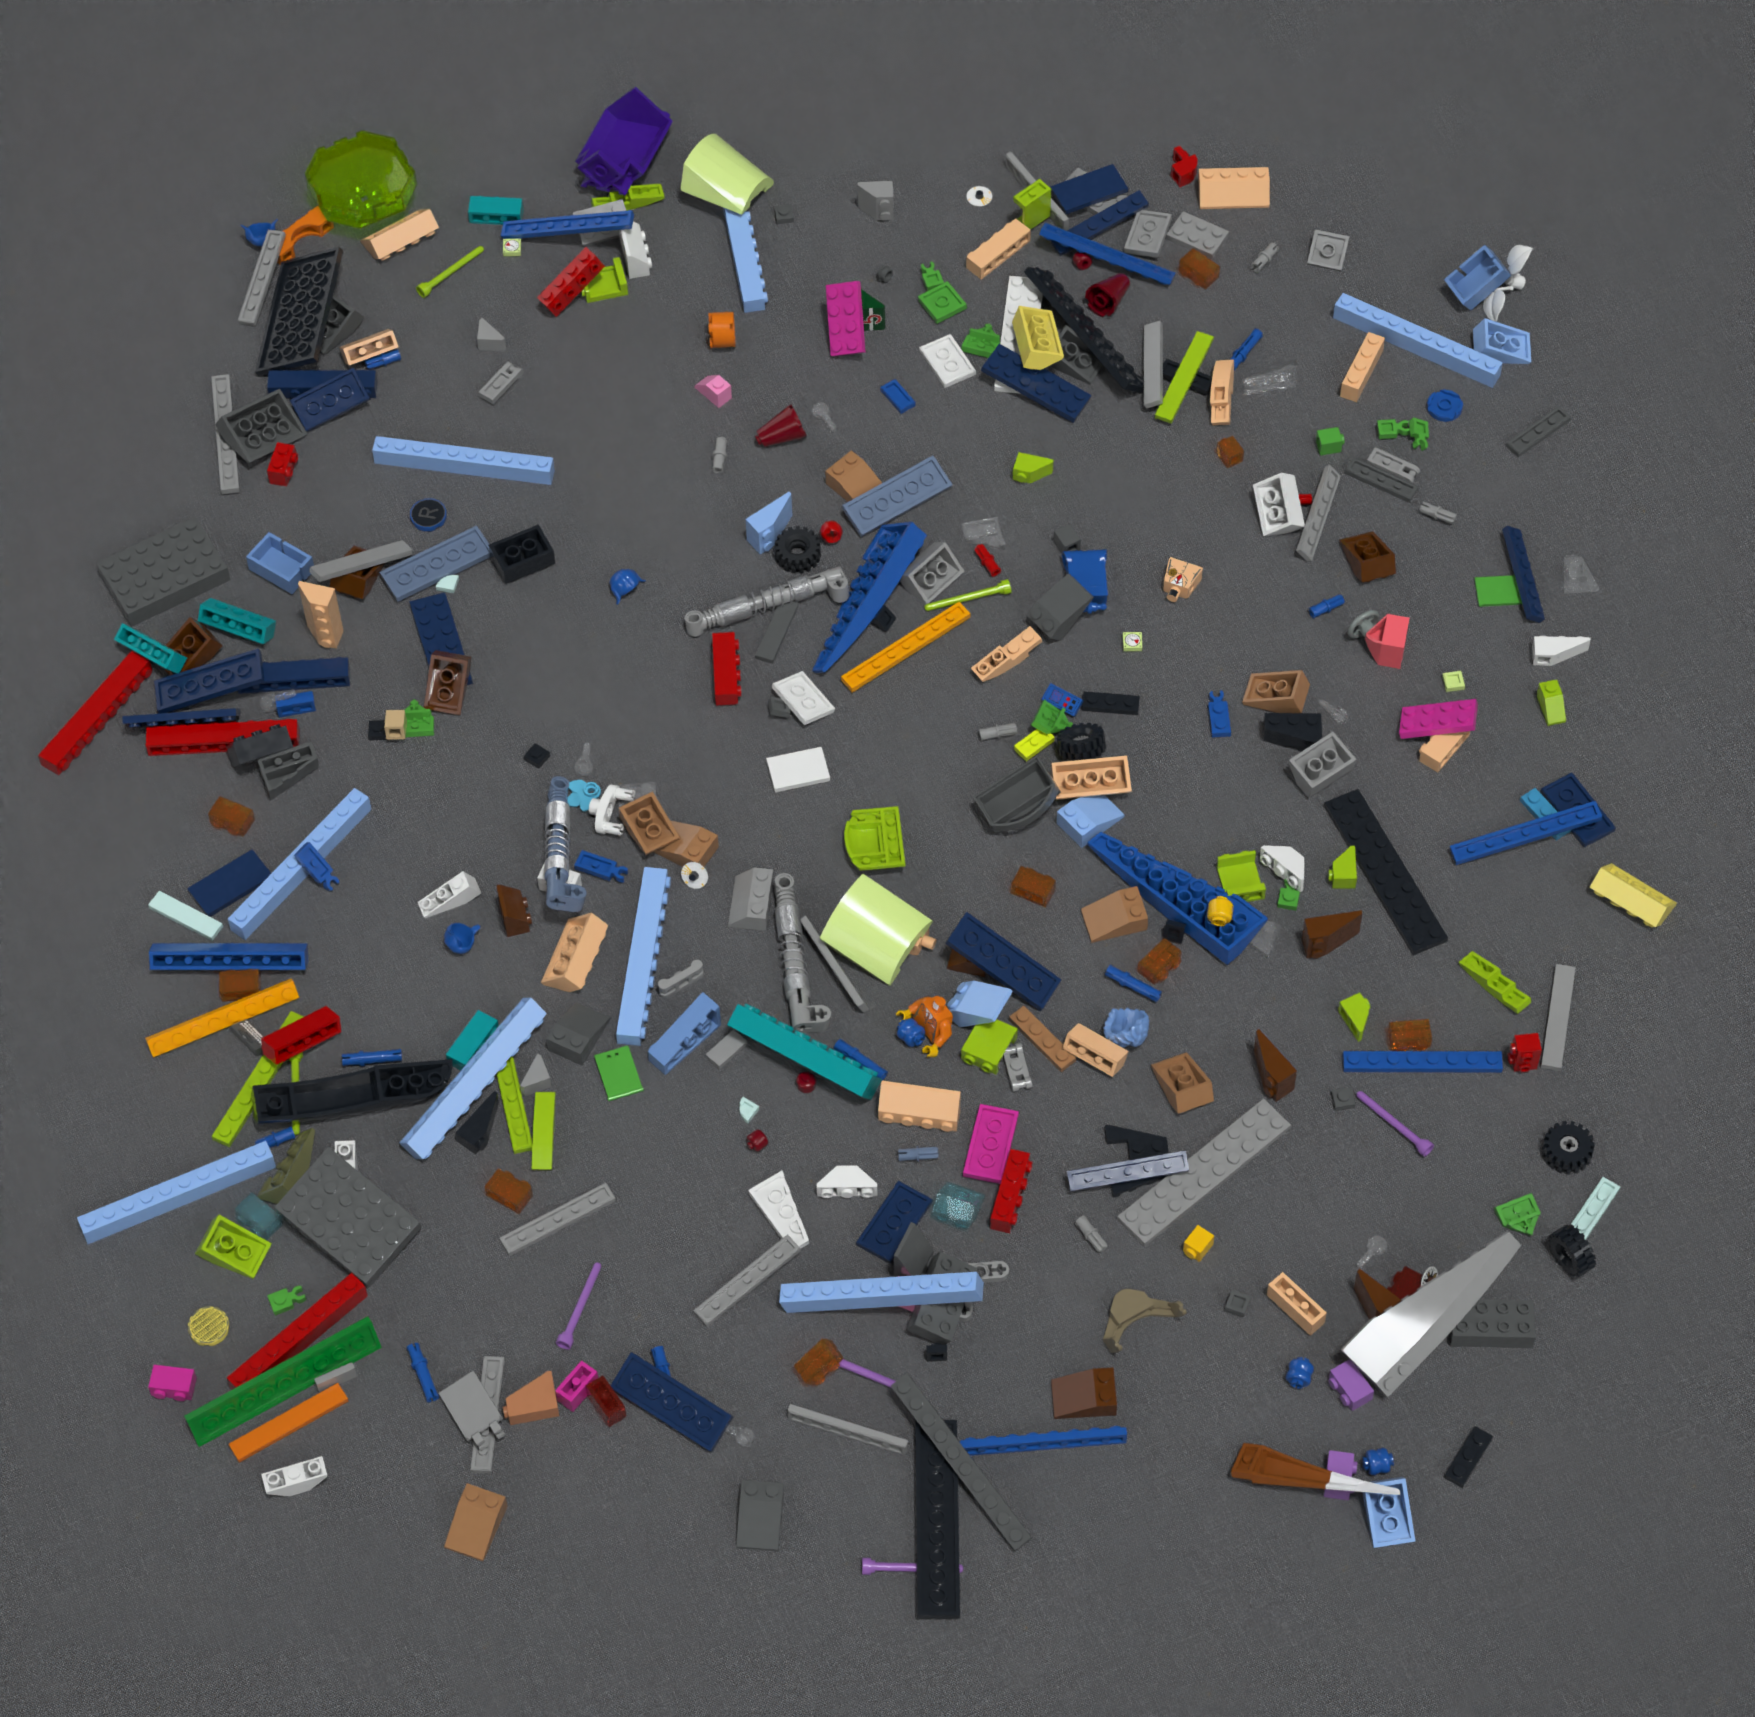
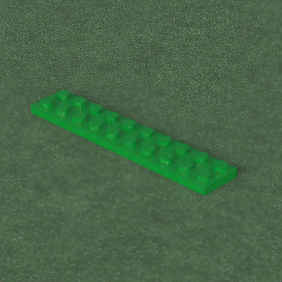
(282, 1381)

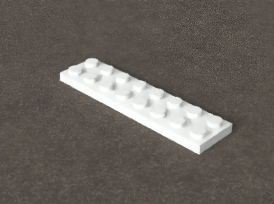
(1020, 293)

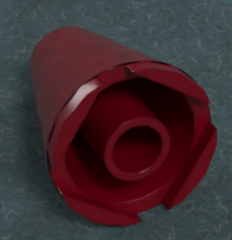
(1107, 294)
(781, 428)

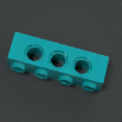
(236, 620)
(150, 648)

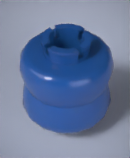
(911, 1032)
(1299, 1372)
(1377, 1461)

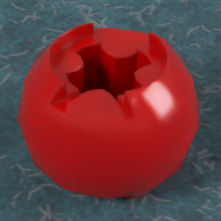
(836, 533)

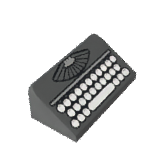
(248, 1035)

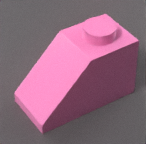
(715, 389)

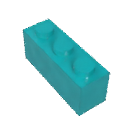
(494, 210)
(471, 1039)

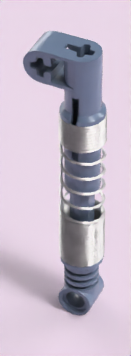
(557, 860)

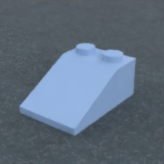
(1502, 342)
(768, 522)
(1087, 817)
(977, 1003)
(1389, 1514)

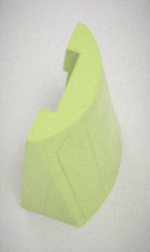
(722, 175)
(874, 929)

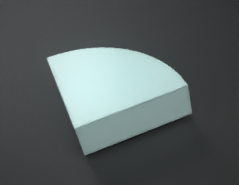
(448, 584)
(747, 1109)

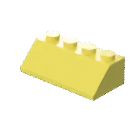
(1037, 337)
(1632, 895)

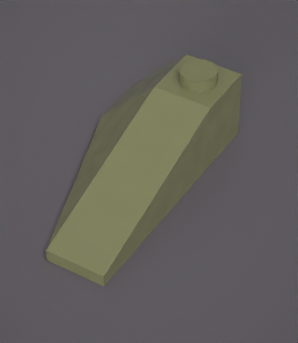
(290, 1168)

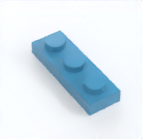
(1539, 807)

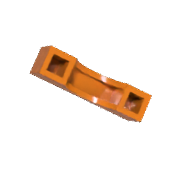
(311, 224)

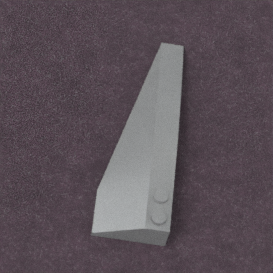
(1406, 1334)

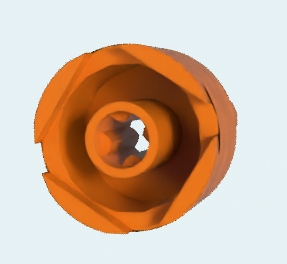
(721, 329)

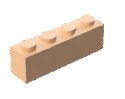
(998, 248)
(1362, 367)

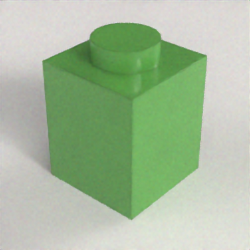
(1329, 441)

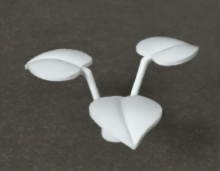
(1516, 259)

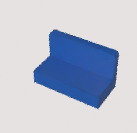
(295, 705)

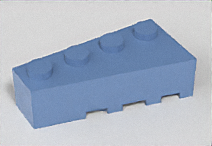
(685, 1034)

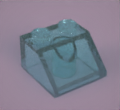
(957, 1204)

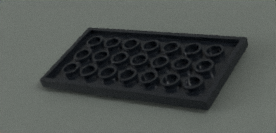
(299, 311)

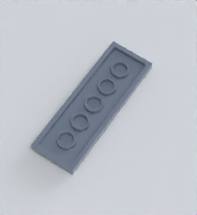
(897, 496)
(436, 563)

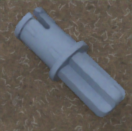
(918, 1153)

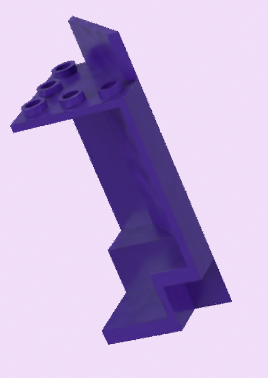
(623, 142)

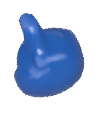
(257, 232)
(623, 582)
(460, 937)

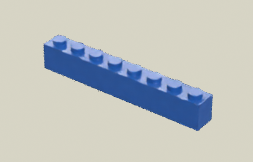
(228, 956)

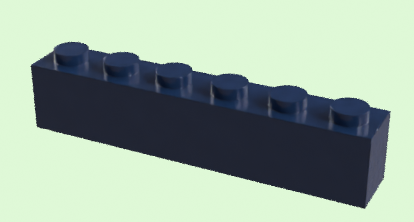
(297, 382)
(303, 675)

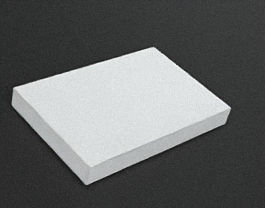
(947, 361)
(803, 698)
(798, 769)

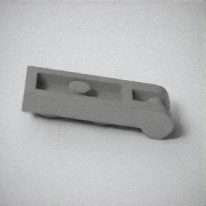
(500, 382)
(1393, 465)

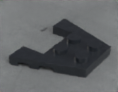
(1139, 1146)

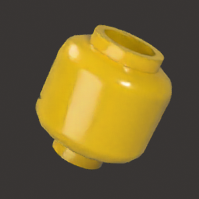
(1220, 911)

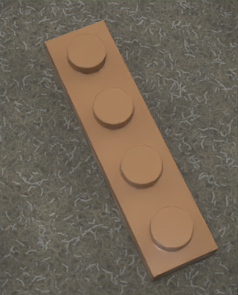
(1042, 1038)

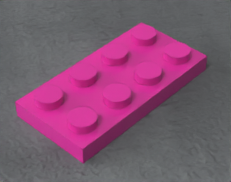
(845, 318)
(1438, 718)
(990, 1143)

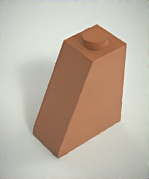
(532, 1401)

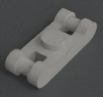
(681, 979)
(1017, 1068)

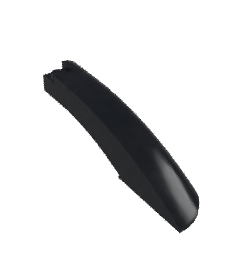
(350, 1092)

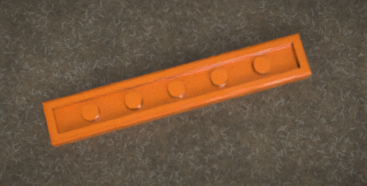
(288, 1422)

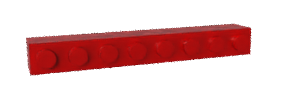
(95, 713)
(208, 737)
(303, 1330)

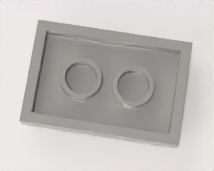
(1148, 233)
(1197, 234)
(596, 237)

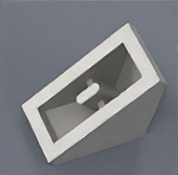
(489, 338)
(536, 1079)

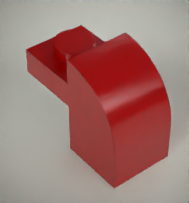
(1185, 167)

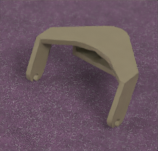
(1131, 1306)

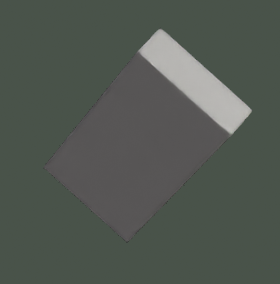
(726, 1049)
(335, 1376)

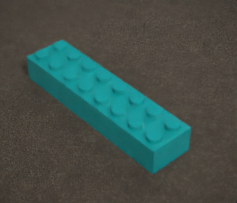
(808, 1053)

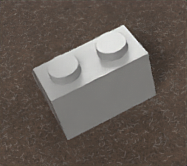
(876, 199)

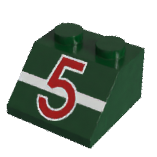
(872, 313)

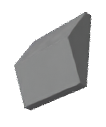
(1328, 250)

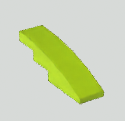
(636, 196)
(1494, 982)
(543, 1131)

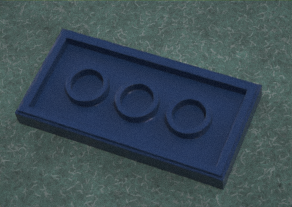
(1089, 189)
(330, 399)
(1569, 793)
(229, 883)
(892, 1221)

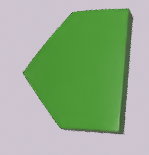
(981, 341)
(1050, 719)
(419, 720)
(1519, 1214)

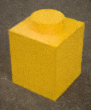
(1198, 1243)

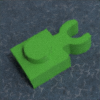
(930, 277)
(1391, 429)
(1420, 432)
(1288, 897)
(283, 1301)

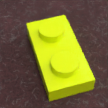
(1033, 744)

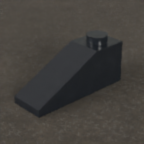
(476, 1130)

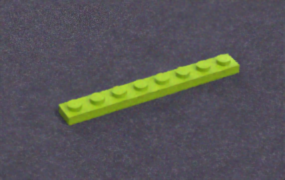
(243, 1105)

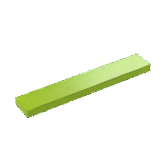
(1184, 377)
(514, 1108)

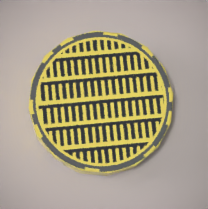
(208, 1326)

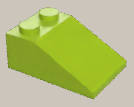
(233, 1247)

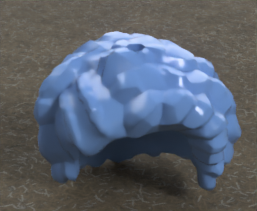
(1126, 1027)

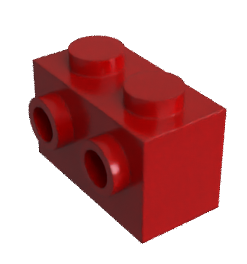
(282, 464)
(1525, 1052)

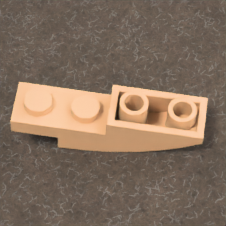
(1221, 392)
(1007, 657)

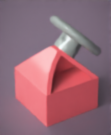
(1384, 639)

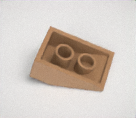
(851, 477)
(1277, 691)
(648, 823)
(694, 845)
(1115, 915)
(1183, 1082)
(475, 1522)

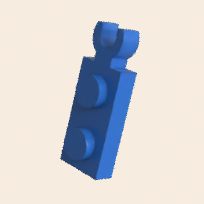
(1219, 716)
(316, 865)
(599, 866)

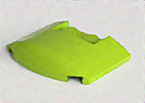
(875, 838)

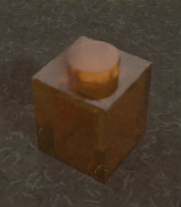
(1230, 451)

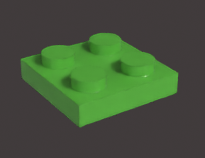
(942, 302)

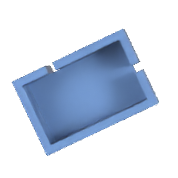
(1483, 276)
(281, 569)

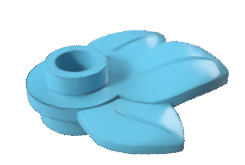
(580, 793)

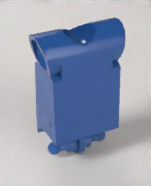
(1090, 572)

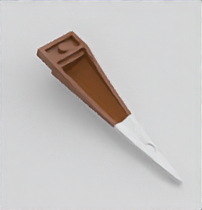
(1275, 1468)

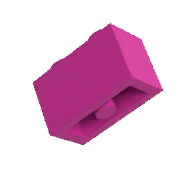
(172, 1382)
(573, 1388)

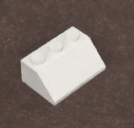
(635, 251)
(1278, 505)

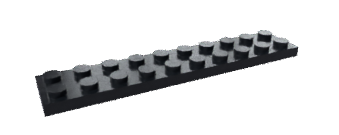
(1085, 329)
(1386, 872)
(936, 1530)

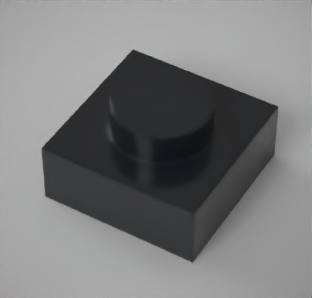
(884, 618)
(377, 730)
(536, 756)
(1174, 931)
(936, 1352)

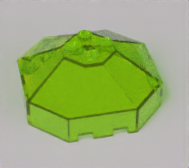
(360, 168)

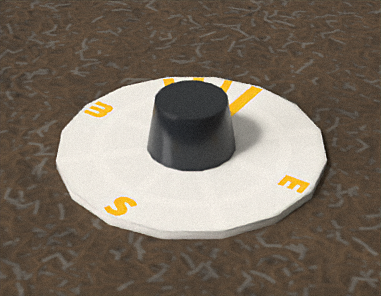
(979, 196)
(694, 875)

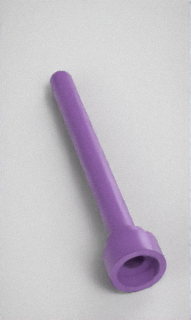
(1424, 1146)
(565, 1339)
(866, 1373)
(870, 1566)

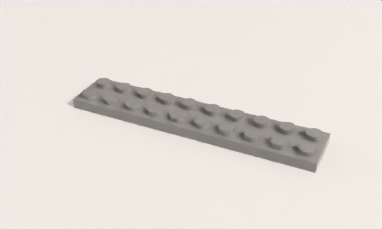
(1206, 1172)

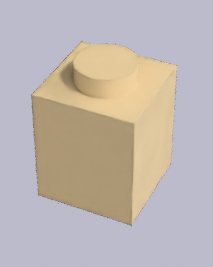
(395, 724)

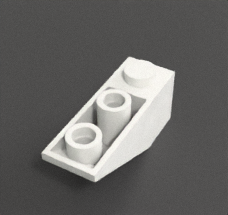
(1552, 650)
(450, 895)

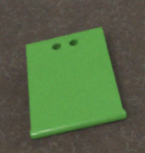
(1497, 591)
(618, 1073)

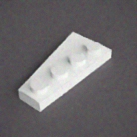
(778, 1207)

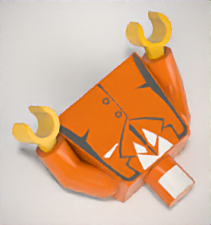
(935, 1019)

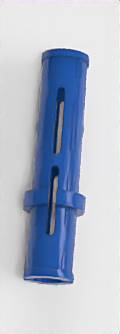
(1240, 354)
(1129, 981)
(853, 1053)
(371, 1057)
(419, 1364)

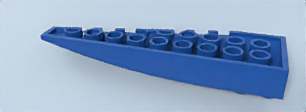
(885, 564)
(1182, 898)

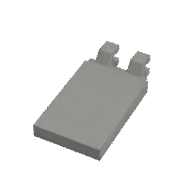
(472, 1409)

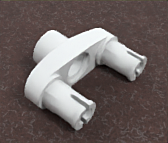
(604, 807)

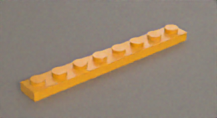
(905, 647)
(222, 1017)

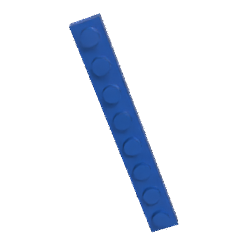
(567, 225)
(1106, 253)
(1526, 832)
(1423, 1061)
(1050, 1440)

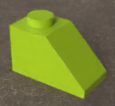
(1031, 468)
(1551, 702)
(1344, 870)
(1355, 1014)

